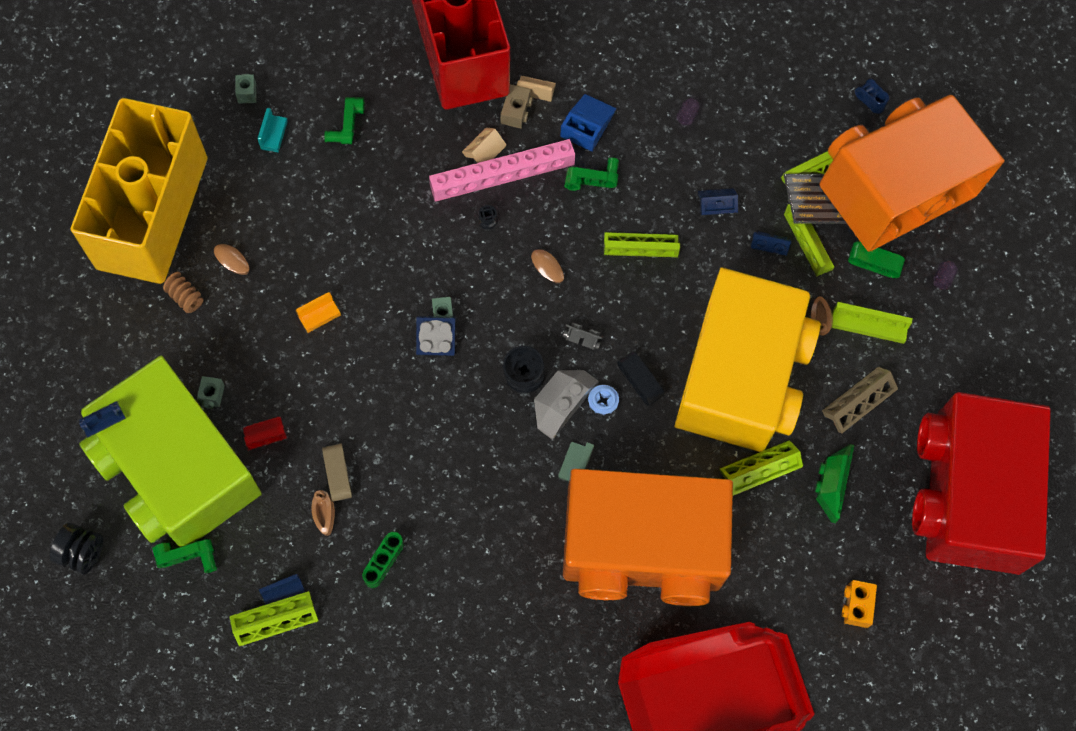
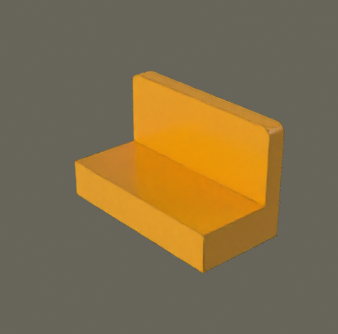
(318, 312)

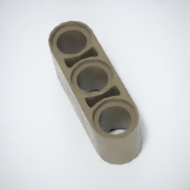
(337, 472)

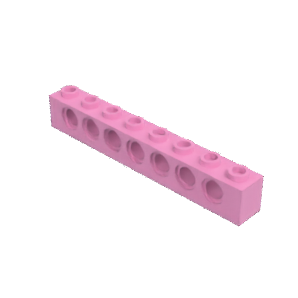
(502, 170)

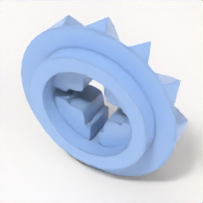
(606, 392)

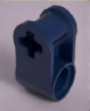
(870, 94)

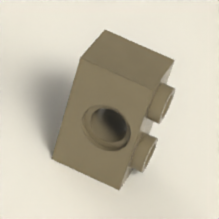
(517, 97)

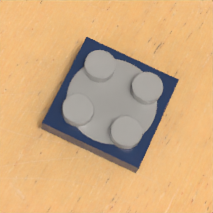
(435, 335)

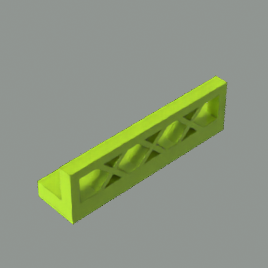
(810, 245)
(639, 247)
(871, 322)
(764, 469)
(272, 616)

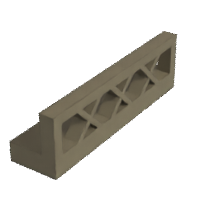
(860, 394)

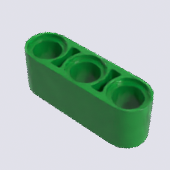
(877, 261)
(383, 550)

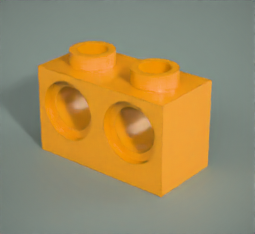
(864, 605)

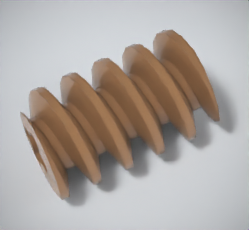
(182, 292)

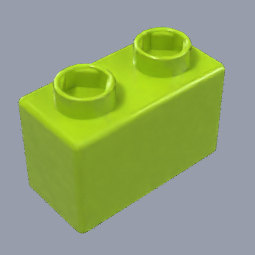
(170, 455)

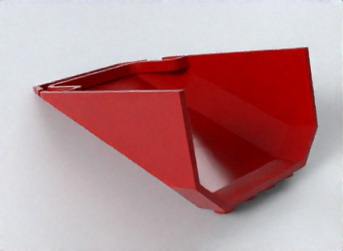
(716, 682)

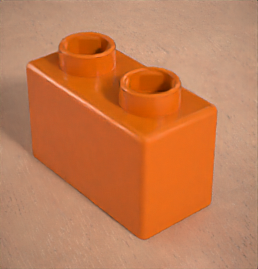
(908, 169)
(648, 534)

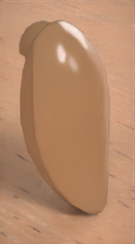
(231, 259)
(547, 266)
(822, 312)
(323, 512)

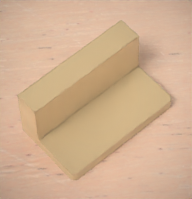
(539, 88)
(485, 146)

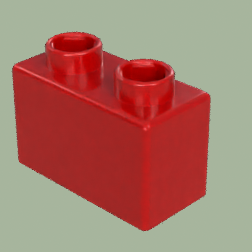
(465, 49)
(985, 483)

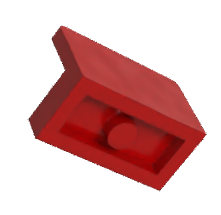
(264, 433)

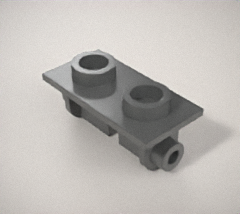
(590, 338)

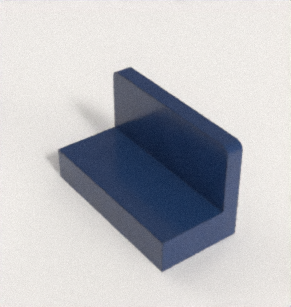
(718, 201)
(282, 589)

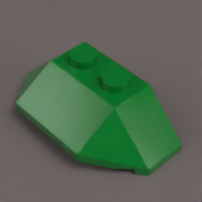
(833, 482)

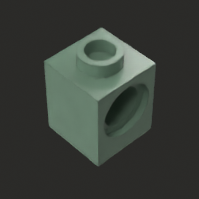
(245, 95)
(442, 304)
(210, 384)

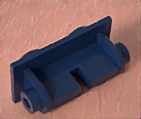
(775, 244)
(102, 419)

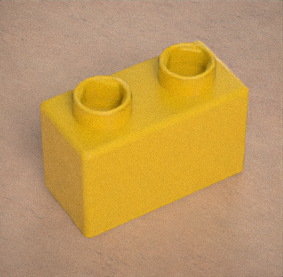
(140, 191)
(746, 360)

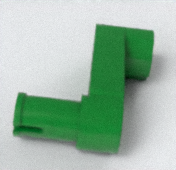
(353, 106)
(577, 176)
(167, 557)

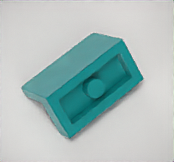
(271, 131)

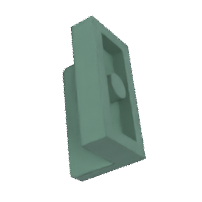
(576, 458)

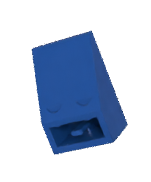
(587, 122)

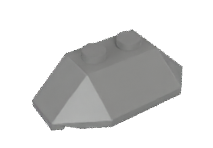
(561, 399)

